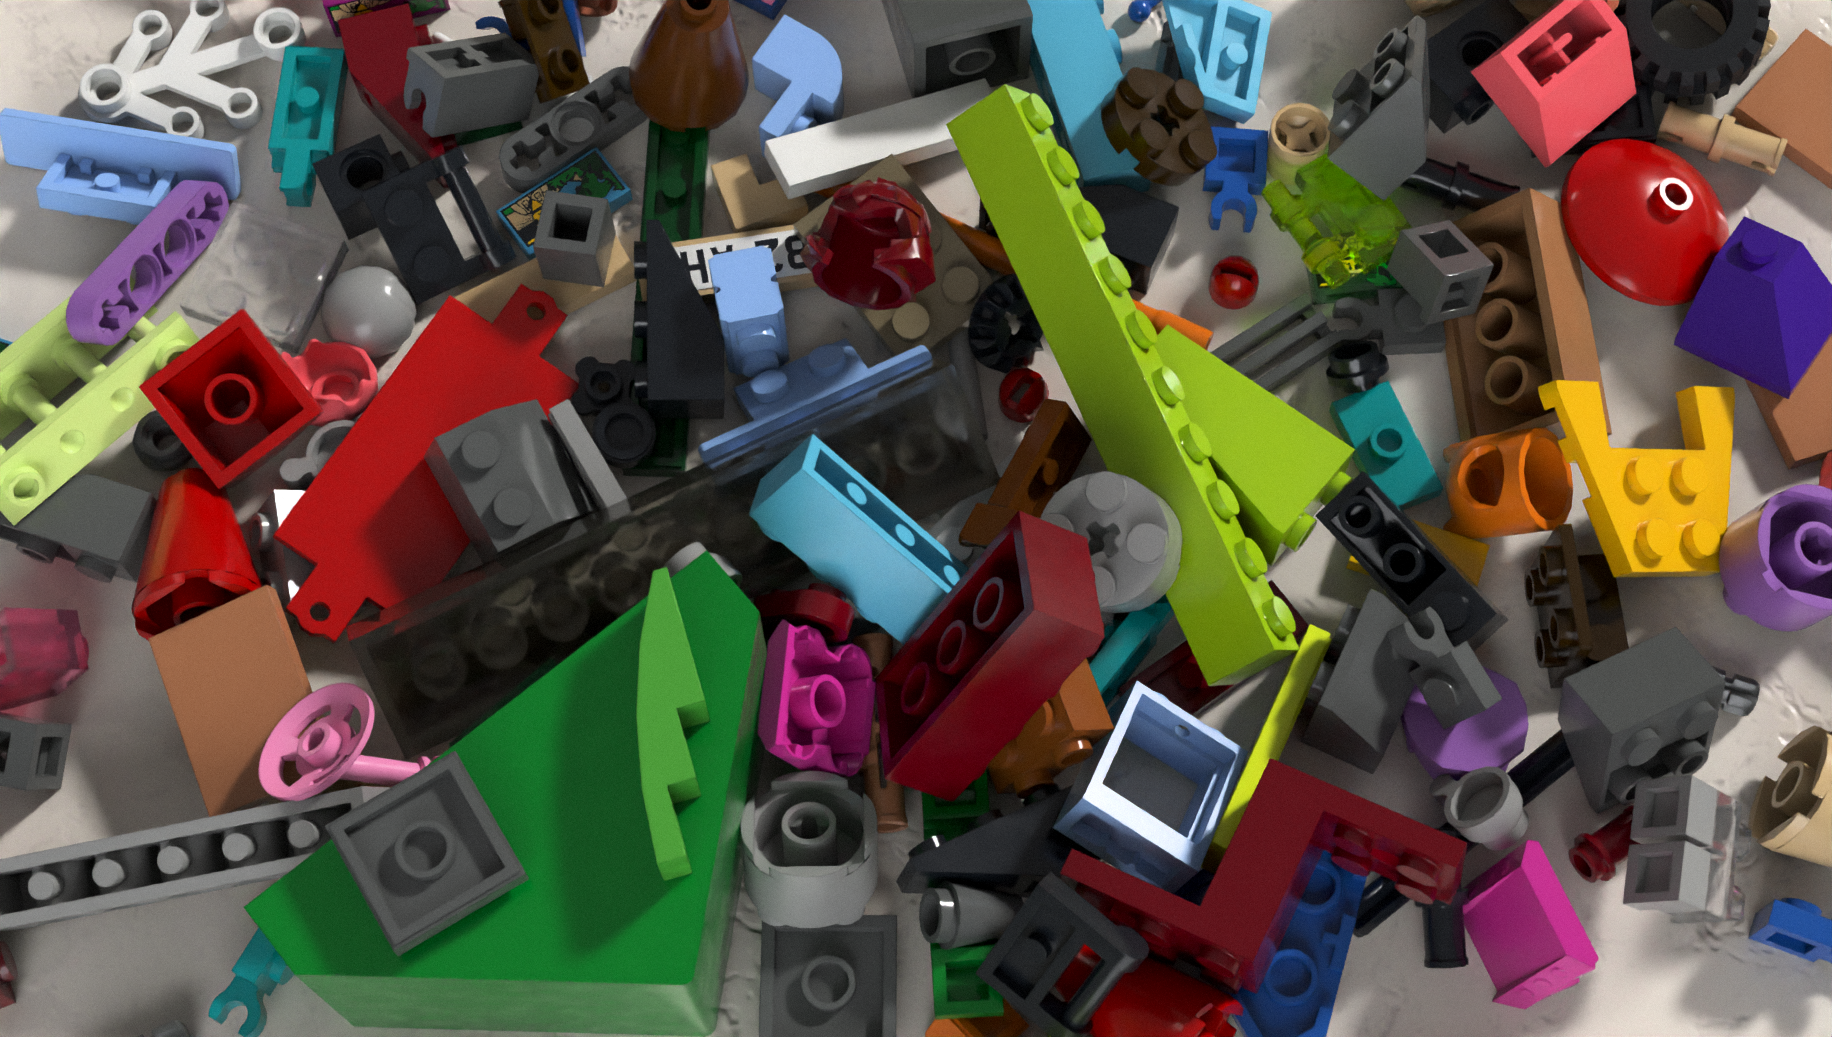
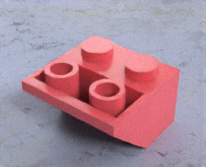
(1561, 75)

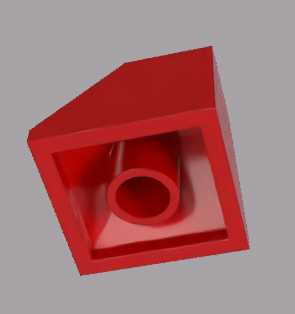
(232, 400)

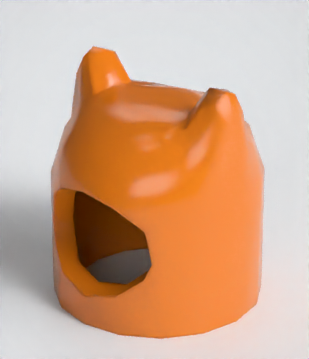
(1507, 484)

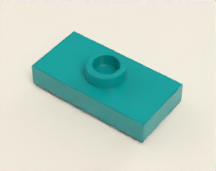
(1386, 445)

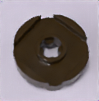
(1159, 125)

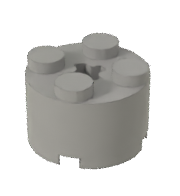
(1145, 531)
(810, 851)

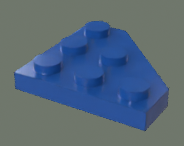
(1310, 960)

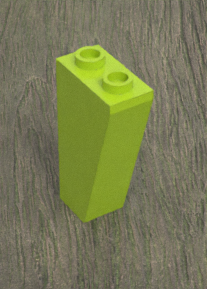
(1260, 447)

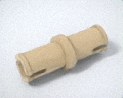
(1721, 139)

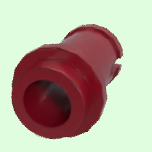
(1601, 852)

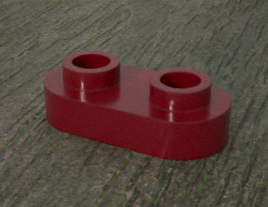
(817, 607)

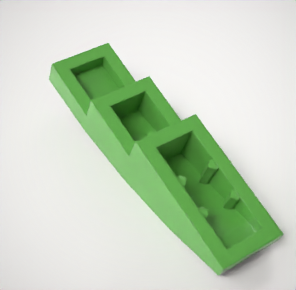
(666, 704)

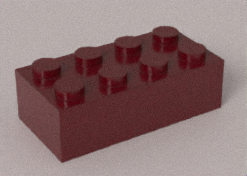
(988, 657)

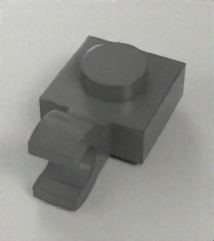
(1447, 675)

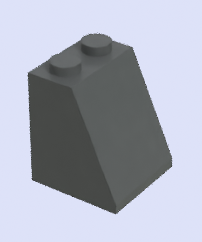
(960, 41)

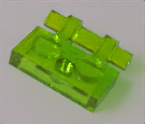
(1357, 217)

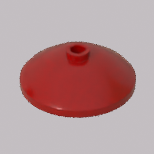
(1643, 220)

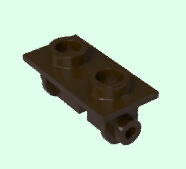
(550, 43)

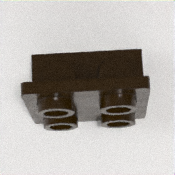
(1575, 607)

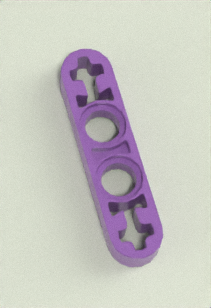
(103, 305)

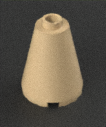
(1796, 809)

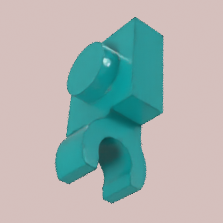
(257, 974)

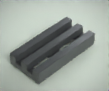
(1312, 323)

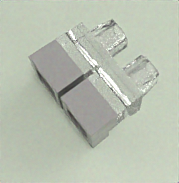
(1686, 851)

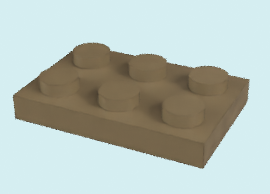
(940, 308)

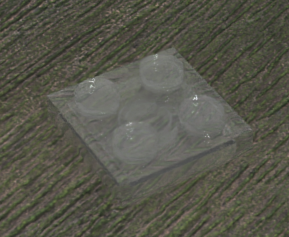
(269, 270)

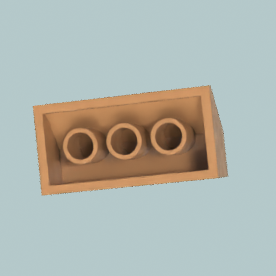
(1528, 322)

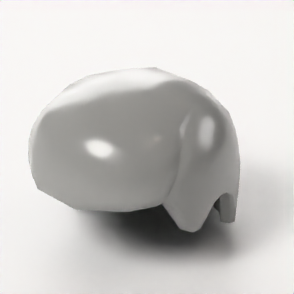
(369, 310)

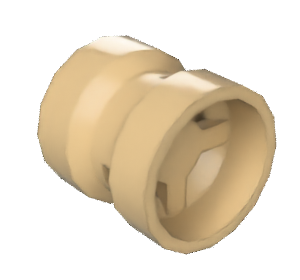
(1295, 130)

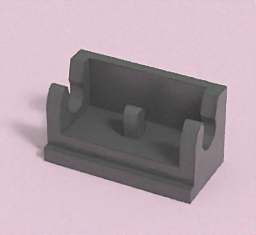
(471, 83)

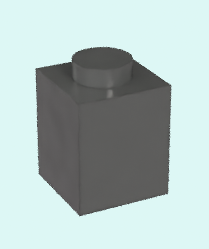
(574, 238)

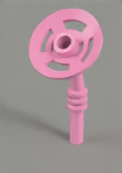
(328, 747)

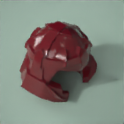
(872, 247)

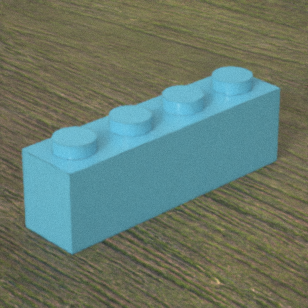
(1074, 71)
(855, 538)

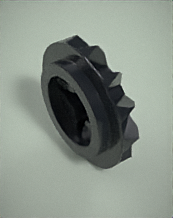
(989, 330)

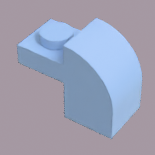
(801, 75)

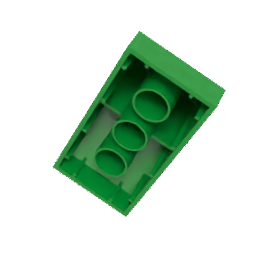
(595, 927)

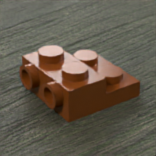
(1053, 737)

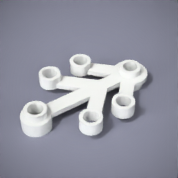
(184, 69)

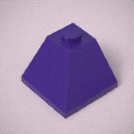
(1760, 309)

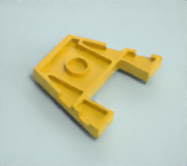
(1652, 506)

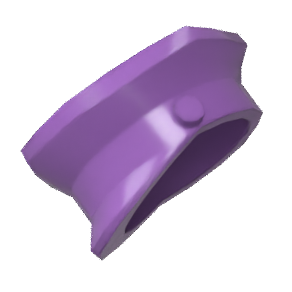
(1480, 741)

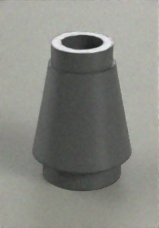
(965, 914)

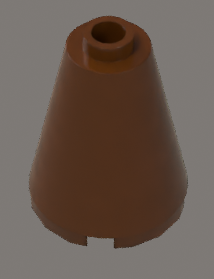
(690, 66)

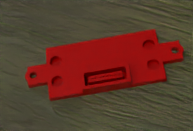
(375, 508)

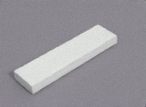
(853, 145)

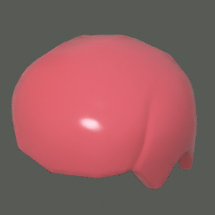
(337, 377)

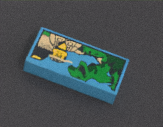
(585, 176)

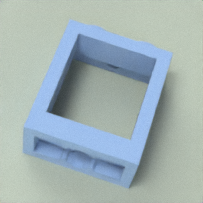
(1125, 832)

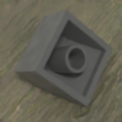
(508, 478)

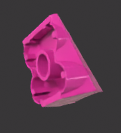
(816, 701)
(1526, 929)

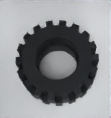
(1699, 70)

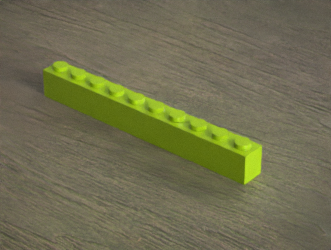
(1120, 380)

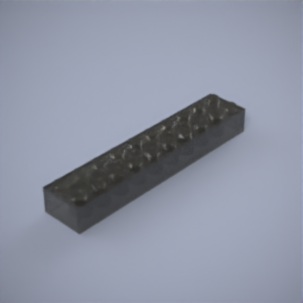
(480, 634)

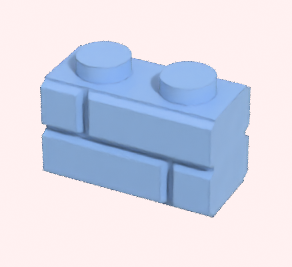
(749, 310)

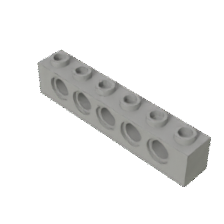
(168, 860)

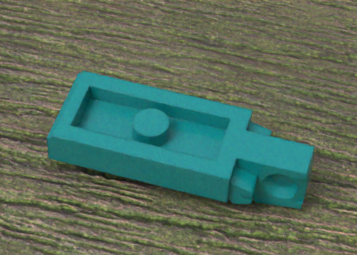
(306, 117)
(1127, 646)

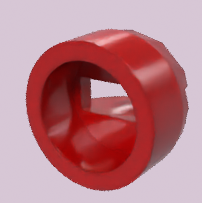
(1230, 289)
(1031, 400)

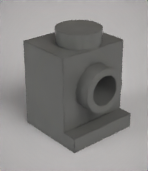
(1440, 270)
(32, 752)

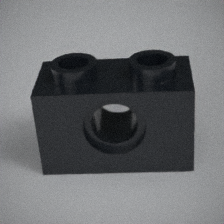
(1470, 39)

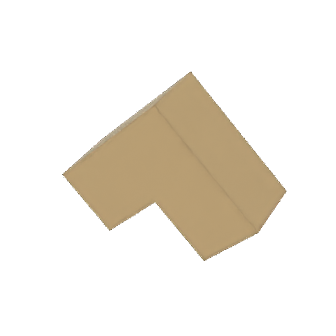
(751, 204)

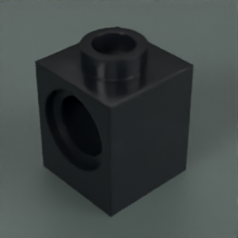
(347, 171)

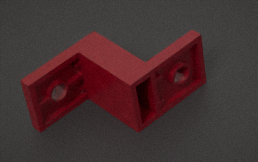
(1267, 873)

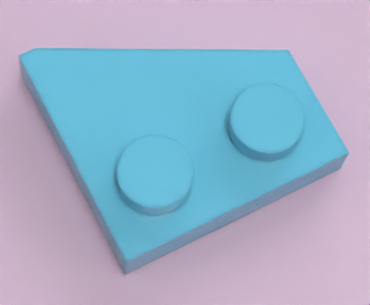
(1221, 51)

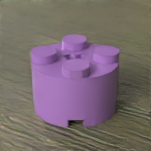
(1781, 560)

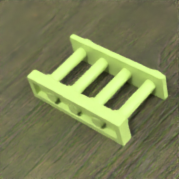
(88, 422)

